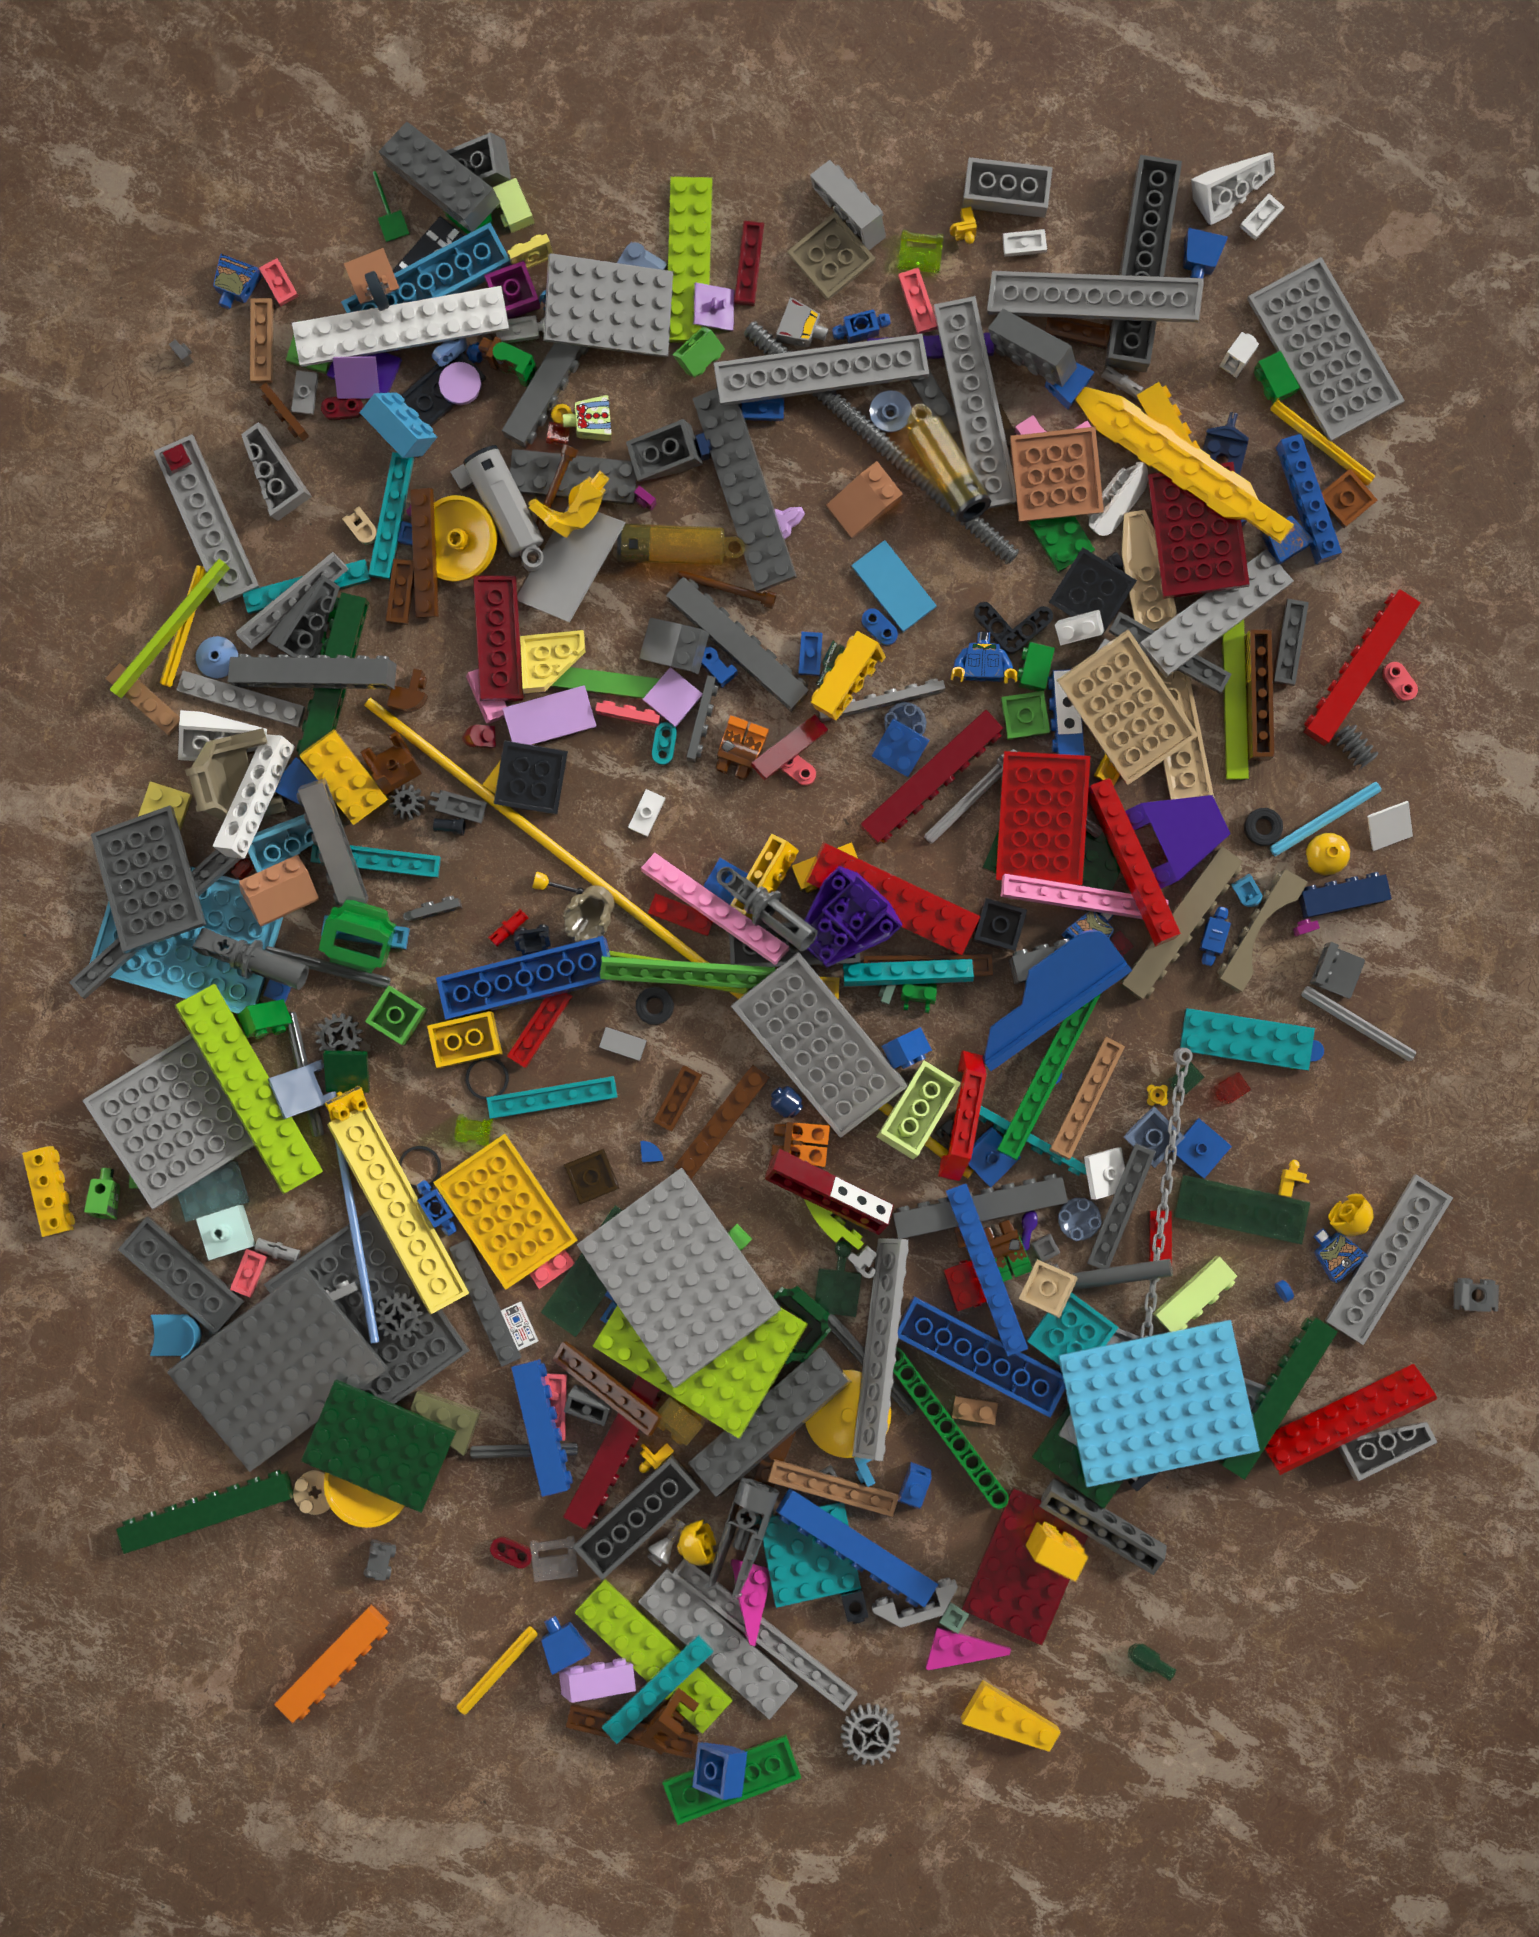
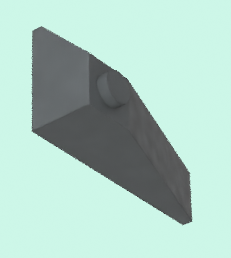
(304, 625)

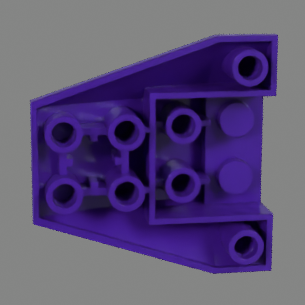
(849, 917)

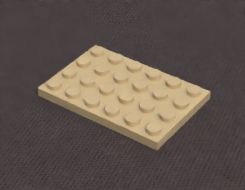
(1127, 707)

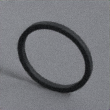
(493, 1059)
(430, 1150)

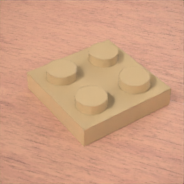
(1048, 1288)

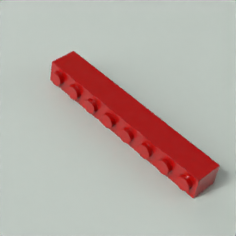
(1361, 667)
(1133, 862)

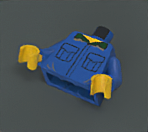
(983, 662)

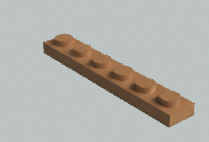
(1087, 1098)
(833, 1487)

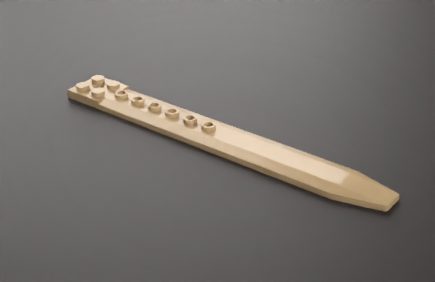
(1186, 768)

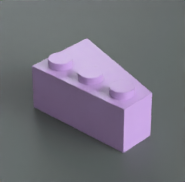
(597, 1680)

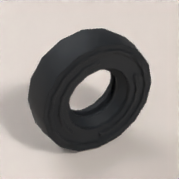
(1250, 826)
(645, 996)

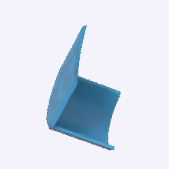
(175, 1335)

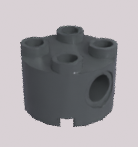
(1489, 1295)

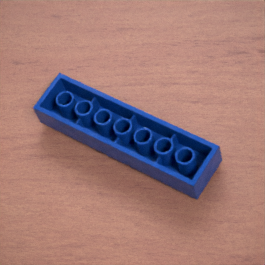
(523, 979)
(981, 1356)

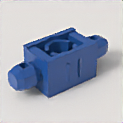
(867, 318)
(1214, 936)
(425, 1189)

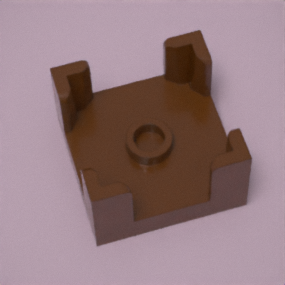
(393, 765)
(668, 1720)

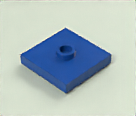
(1201, 1148)
(987, 1161)

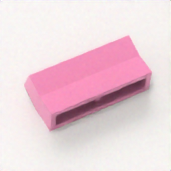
(491, 710)

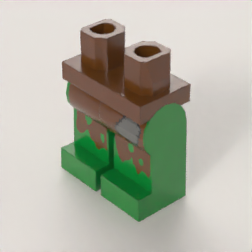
(508, 359)
(1008, 1245)

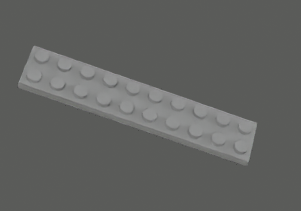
(1096, 296)
(821, 369)
(975, 398)
(880, 1349)

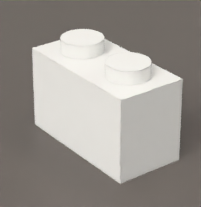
(1239, 354)
(1079, 627)

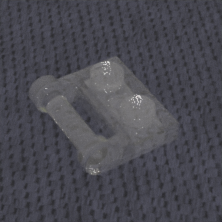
(554, 1566)

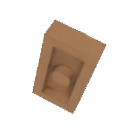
(974, 1410)

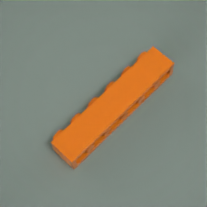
(332, 1663)

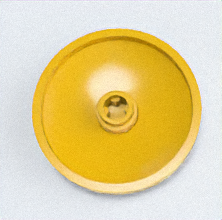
(463, 538)
(835, 1423)
(357, 1504)

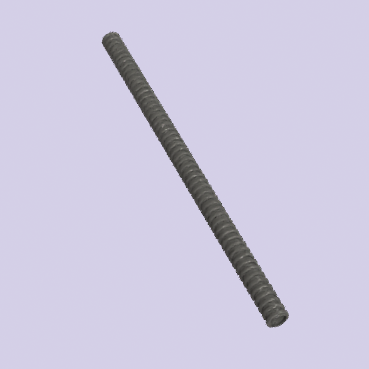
(888, 449)

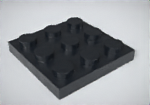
(1092, 586)
(530, 777)

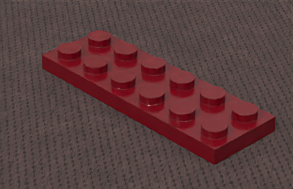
(498, 638)

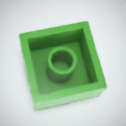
(396, 1015)

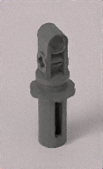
(763, 906)
(251, 958)

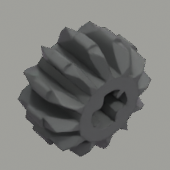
(410, 808)

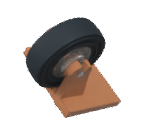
(372, 278)

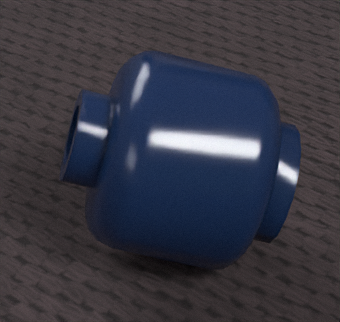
(786, 1102)

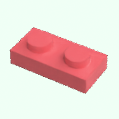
(278, 282)
(552, 1269)
(248, 1273)

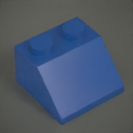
(719, 1770)

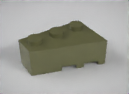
(449, 1414)

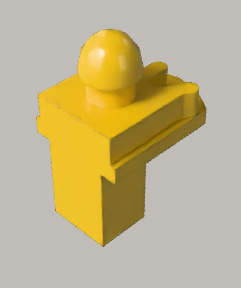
(965, 229)
(1288, 1178)
(654, 1460)

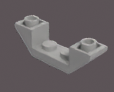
(886, 1609)

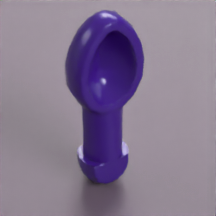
(1029, 1223)

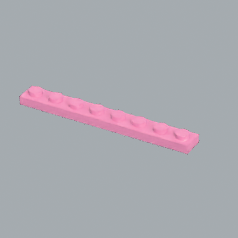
(1069, 896)
(715, 909)

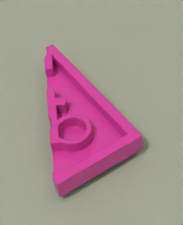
(752, 1597)
(957, 1648)

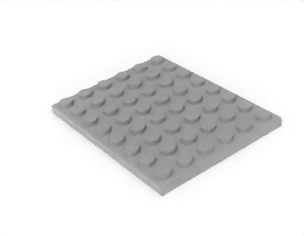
(678, 1277)

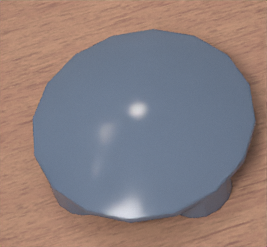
(907, 714)
(1079, 1219)

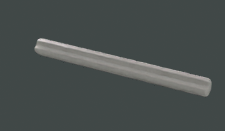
(970, 798)
(1358, 1023)

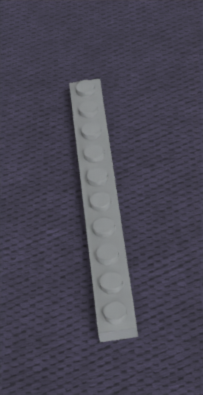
(768, 1636)

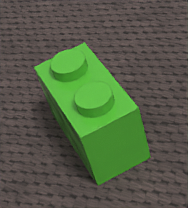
(699, 352)

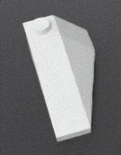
(1223, 188)
(201, 727)

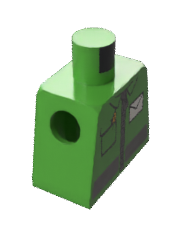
(103, 1196)

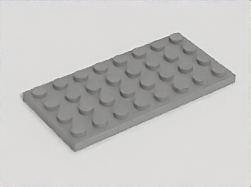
(1325, 349)
(819, 1045)

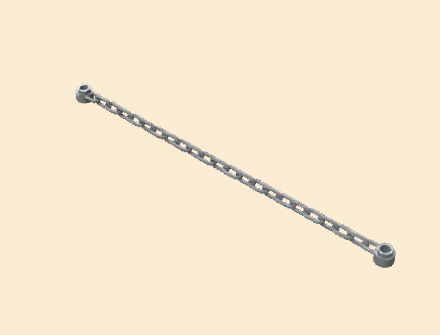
(1177, 1056)

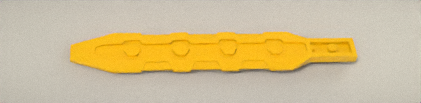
(1180, 461)

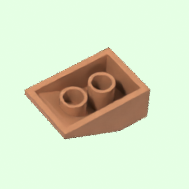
(865, 500)

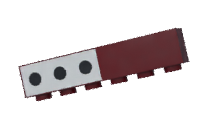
(829, 1192)

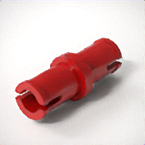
(508, 927)

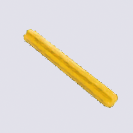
(497, 1670)

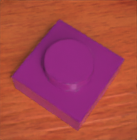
(644, 499)
(1305, 926)

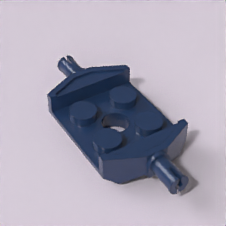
(1227, 442)

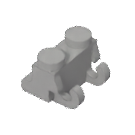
(862, 1260)

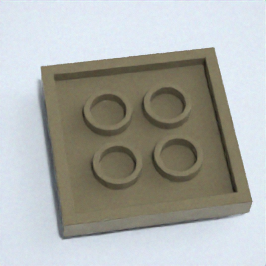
(831, 256)

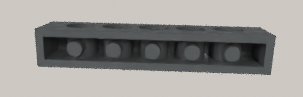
(1103, 1526)

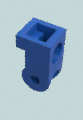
(716, 668)

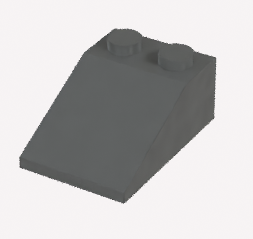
(485, 158)
(664, 451)
(674, 645)

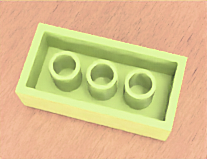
(918, 1110)

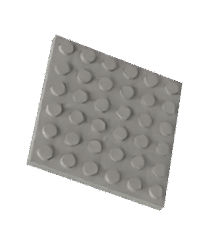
(169, 1122)

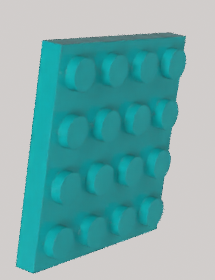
(801, 1567)

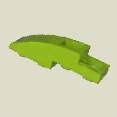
(834, 1226)

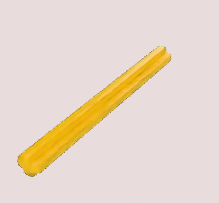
(1322, 442)
(180, 638)

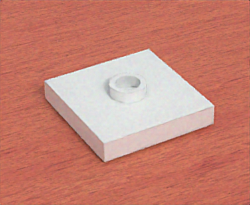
(1104, 1172)

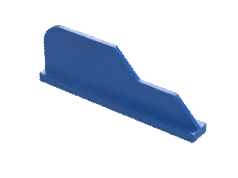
(1055, 991)

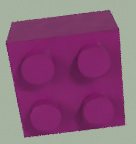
(516, 288)

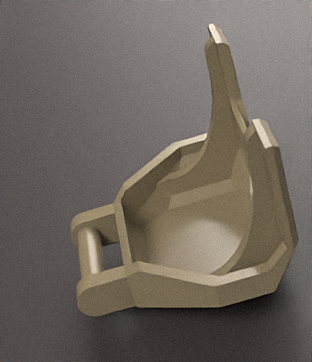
(220, 771)

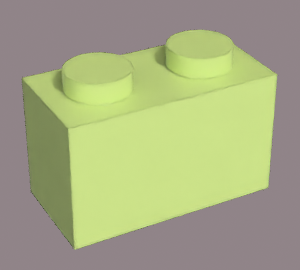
(513, 205)

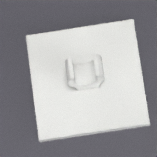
(1390, 825)

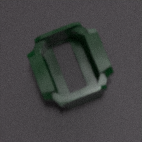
(809, 1312)

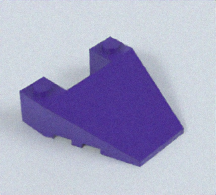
(1185, 830)

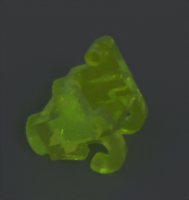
(473, 1130)

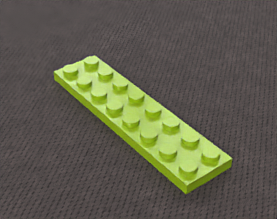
(688, 250)
(648, 1650)

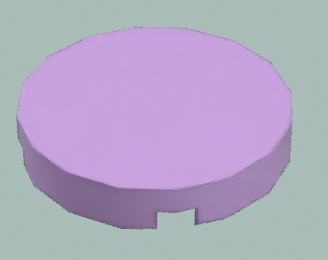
(460, 383)

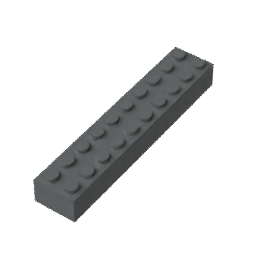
(1144, 254)

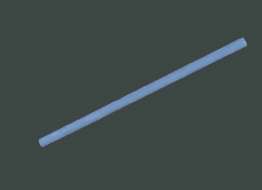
(358, 1248)

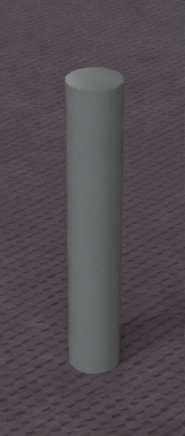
(1123, 1274)

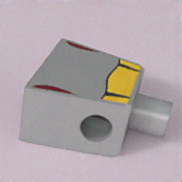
(800, 325)

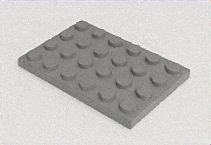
(608, 305)

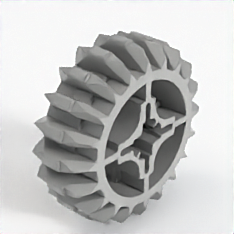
(877, 1739)

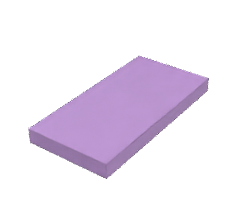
(550, 716)

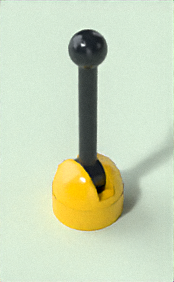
(541, 882)

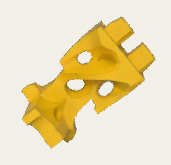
(583, 506)

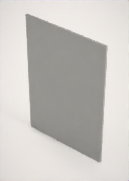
(570, 567)

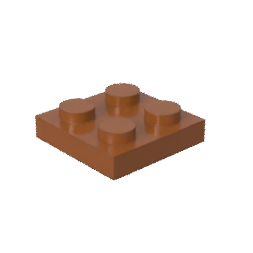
(1348, 498)

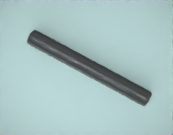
(522, 1450)

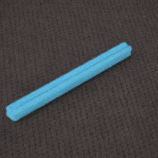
(1325, 818)

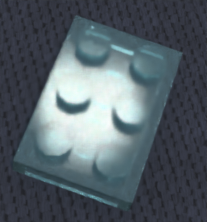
(214, 1193)

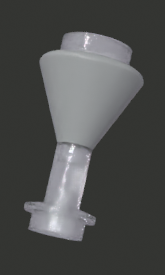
(661, 1551)

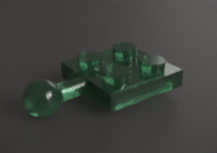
(839, 1289)

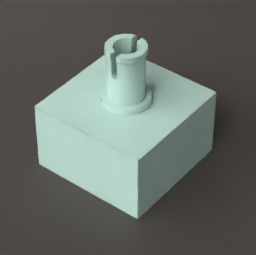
(225, 1232)

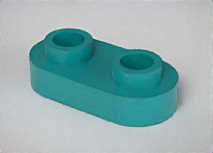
(664, 744)

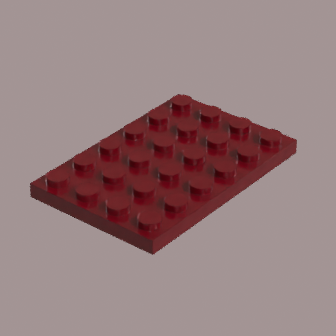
(1194, 543)
(1009, 1583)

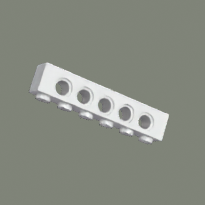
(253, 797)

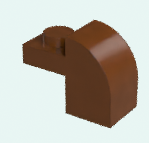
(409, 699)

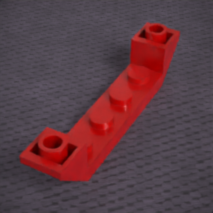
(966, 1116)

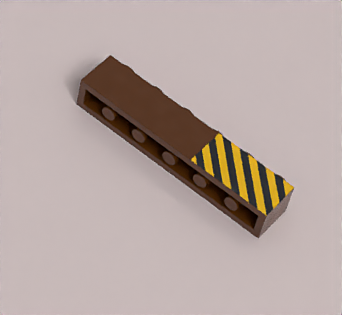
(1259, 695)

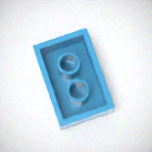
(398, 424)

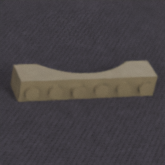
(1239, 967)

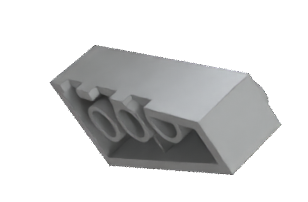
(849, 203)
(276, 476)
(1384, 1448)

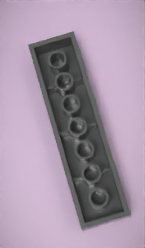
(776, 1419)

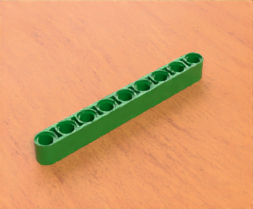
(951, 1435)

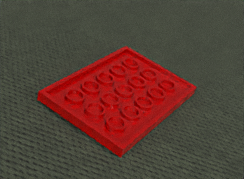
(1043, 816)

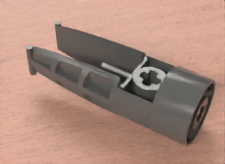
(757, 1500)

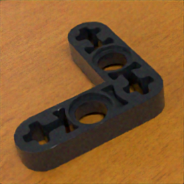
(1008, 632)

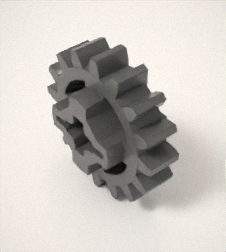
(344, 1028)
(398, 1306)

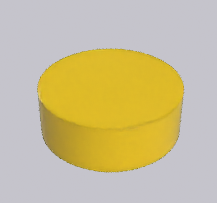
(558, 411)

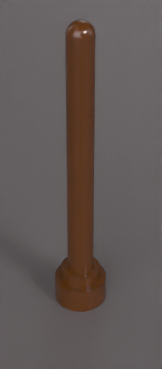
(567, 455)
(766, 598)

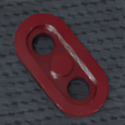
(341, 408)
(510, 1555)

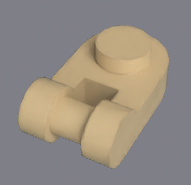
(365, 531)

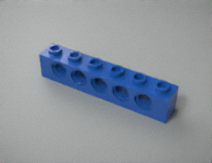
(1308, 498)

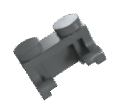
(379, 1560)

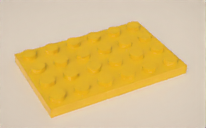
(505, 1211)

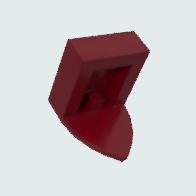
(480, 736)

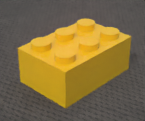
(464, 1040)

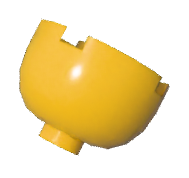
(1328, 854)
(1352, 1216)
(697, 1544)

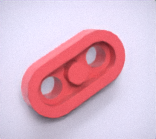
(1399, 681)
(796, 768)

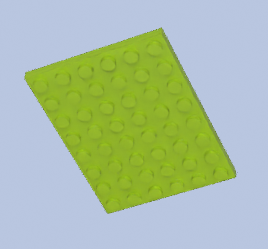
(727, 1387)

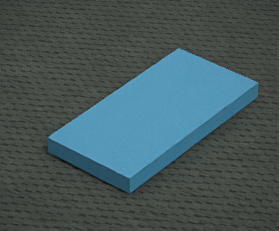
(893, 586)

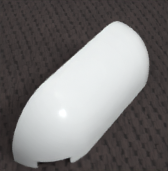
(1119, 498)

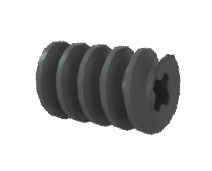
(1355, 746)

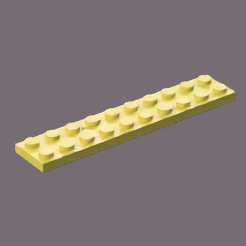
(398, 1210)

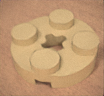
(302, 1496)

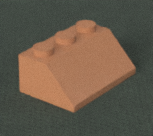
(278, 890)

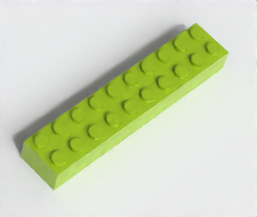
(248, 1088)

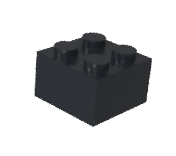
(999, 925)

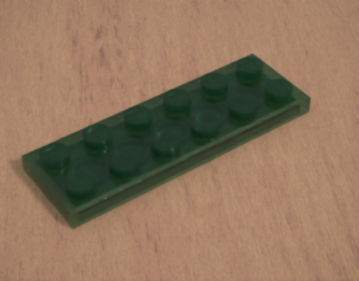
(1242, 1209)
(577, 1293)

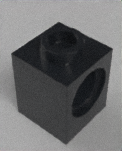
(854, 1596)

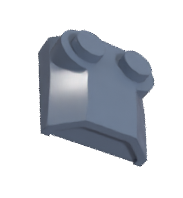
(637, 256)
(1152, 1133)

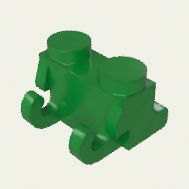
(919, 994)

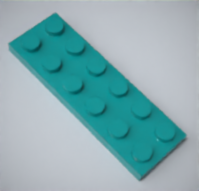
(1247, 1039)

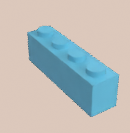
(280, 842)

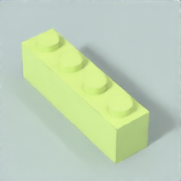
(1195, 1294)

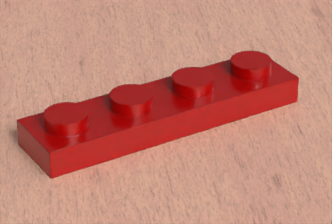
(538, 1028)

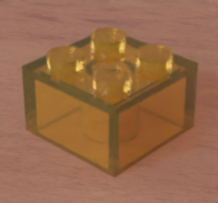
(679, 1420)

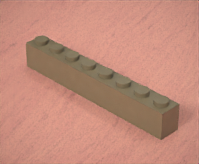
(1188, 916)

